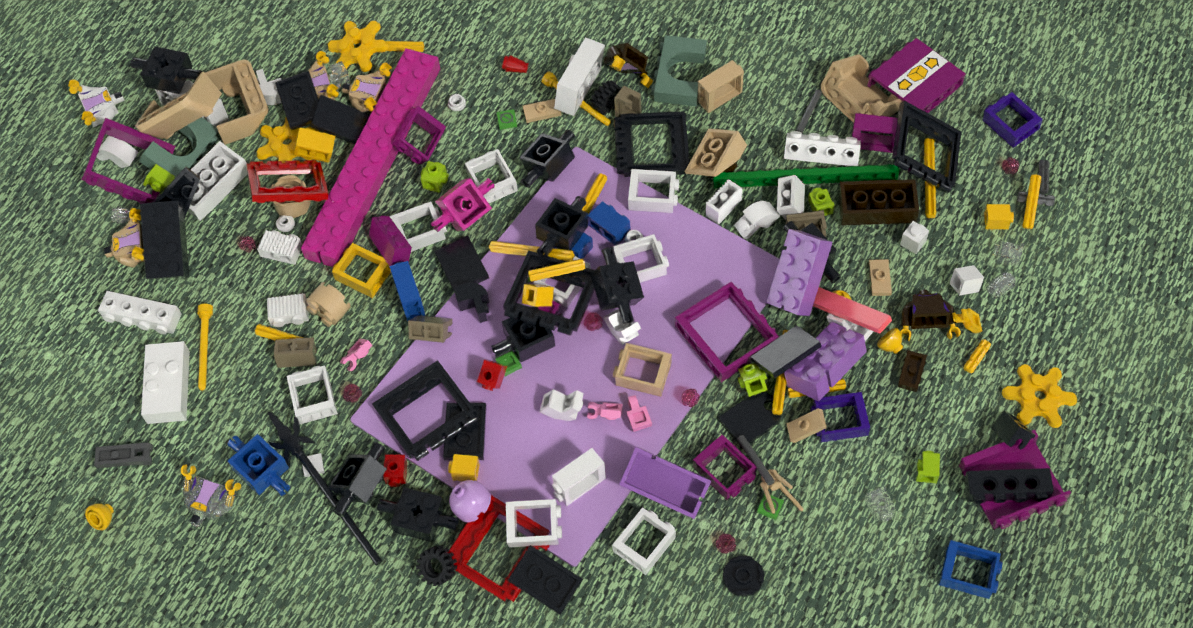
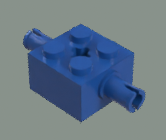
(258, 464)

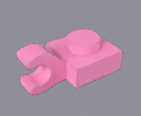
(357, 351)
(608, 410)
(638, 416)

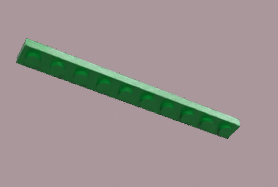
(809, 176)

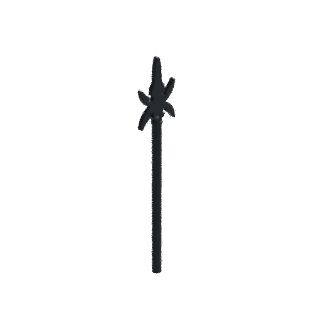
(292, 444)

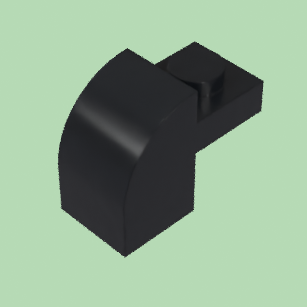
(470, 296)

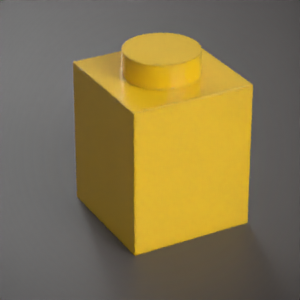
(998, 216)
(537, 295)
(464, 467)

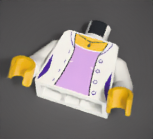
(96, 102)

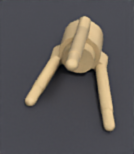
(776, 485)

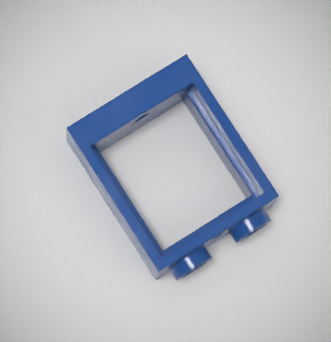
(407, 290)
(973, 553)

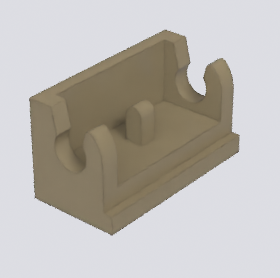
(627, 102)
(804, 219)
(429, 328)
(295, 352)

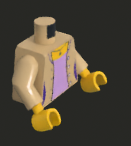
(320, 77)
(367, 88)
(128, 242)

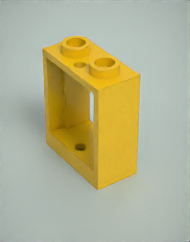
(375, 281)

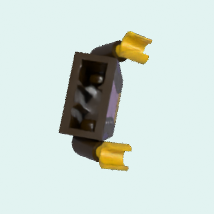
(628, 59)
(926, 312)

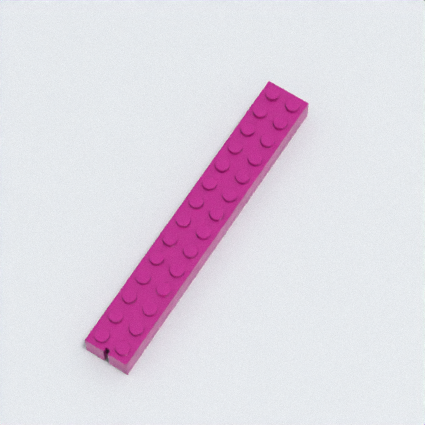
(369, 159)

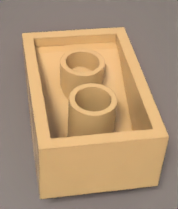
(716, 152)

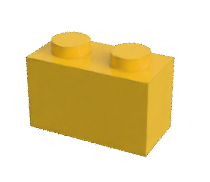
(314, 145)

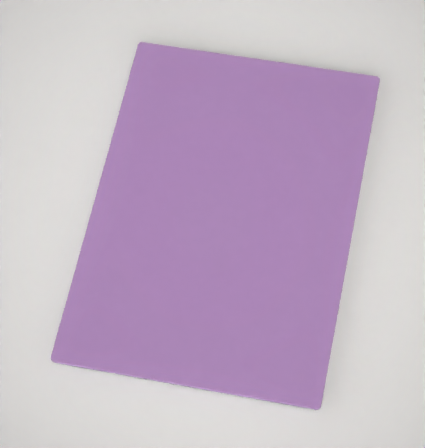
(530, 447)

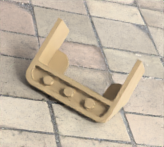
(240, 80)
(187, 108)

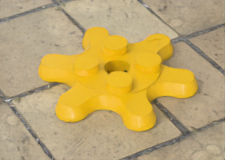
(368, 46)
(275, 142)
(1033, 406)

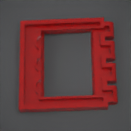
(281, 194)
(473, 535)

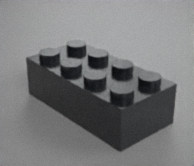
(164, 240)

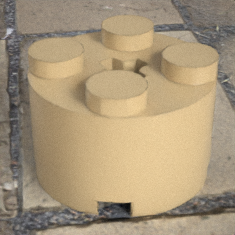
(291, 208)
(327, 304)

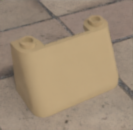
(848, 90)

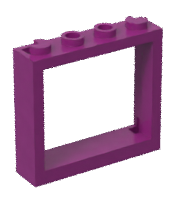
(132, 137)
(683, 321)

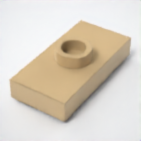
(540, 111)
(880, 277)
(806, 425)

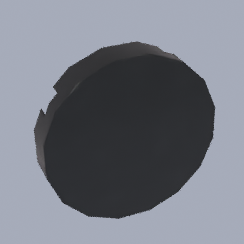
(746, 581)

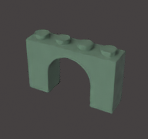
(673, 51)
(200, 134)

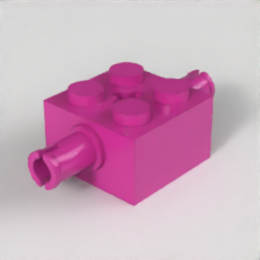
(474, 206)

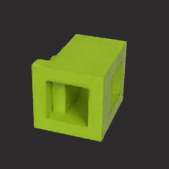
(158, 178)
(821, 200)
(928, 467)

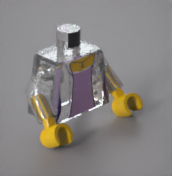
(206, 497)

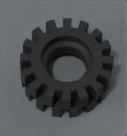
(604, 97)
(427, 570)

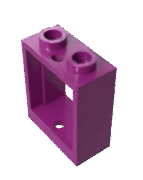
(429, 124)
(878, 124)
(711, 452)

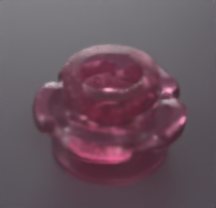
(1012, 164)
(247, 242)
(593, 317)
(352, 388)
(690, 397)
(726, 538)

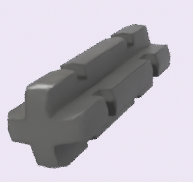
(1044, 173)
(1049, 200)

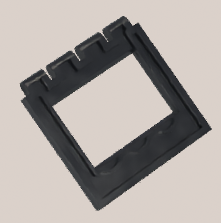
(939, 130)
(677, 141)
(549, 320)
(412, 390)

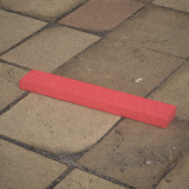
(851, 310)

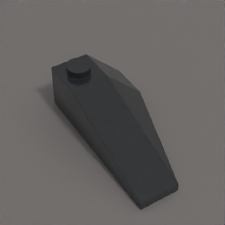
(180, 189)

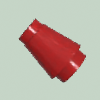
(513, 64)

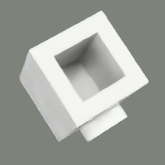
(914, 237)
(966, 280)

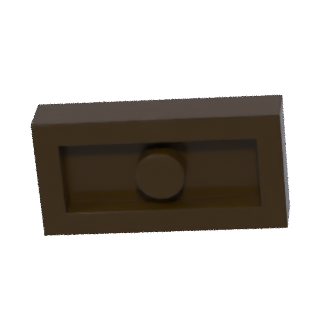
(912, 371)

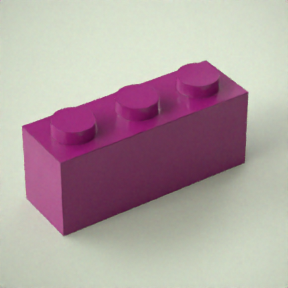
(389, 240)

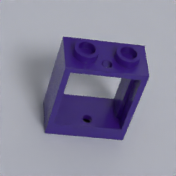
(1012, 137)
(852, 399)

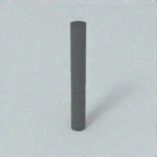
(810, 108)
(755, 460)

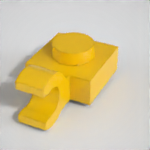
(970, 320)

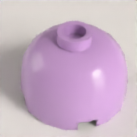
(469, 500)

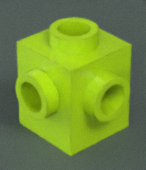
(434, 176)
(752, 379)

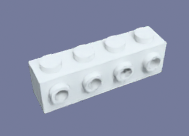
(822, 149)
(139, 312)

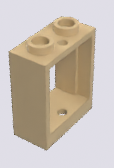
(720, 86)
(645, 354)

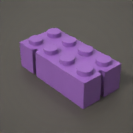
(799, 272)
(827, 364)
(665, 482)

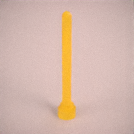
(550, 79)
(205, 312)

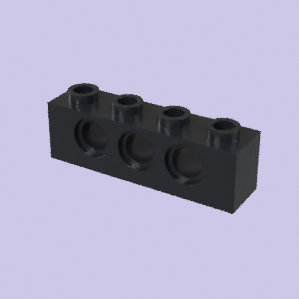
(1017, 478)

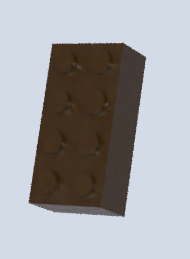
(878, 202)

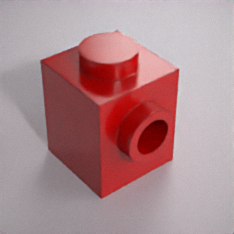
(491, 375)
(396, 470)

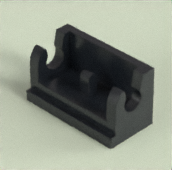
(1011, 429)

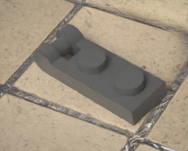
(123, 455)

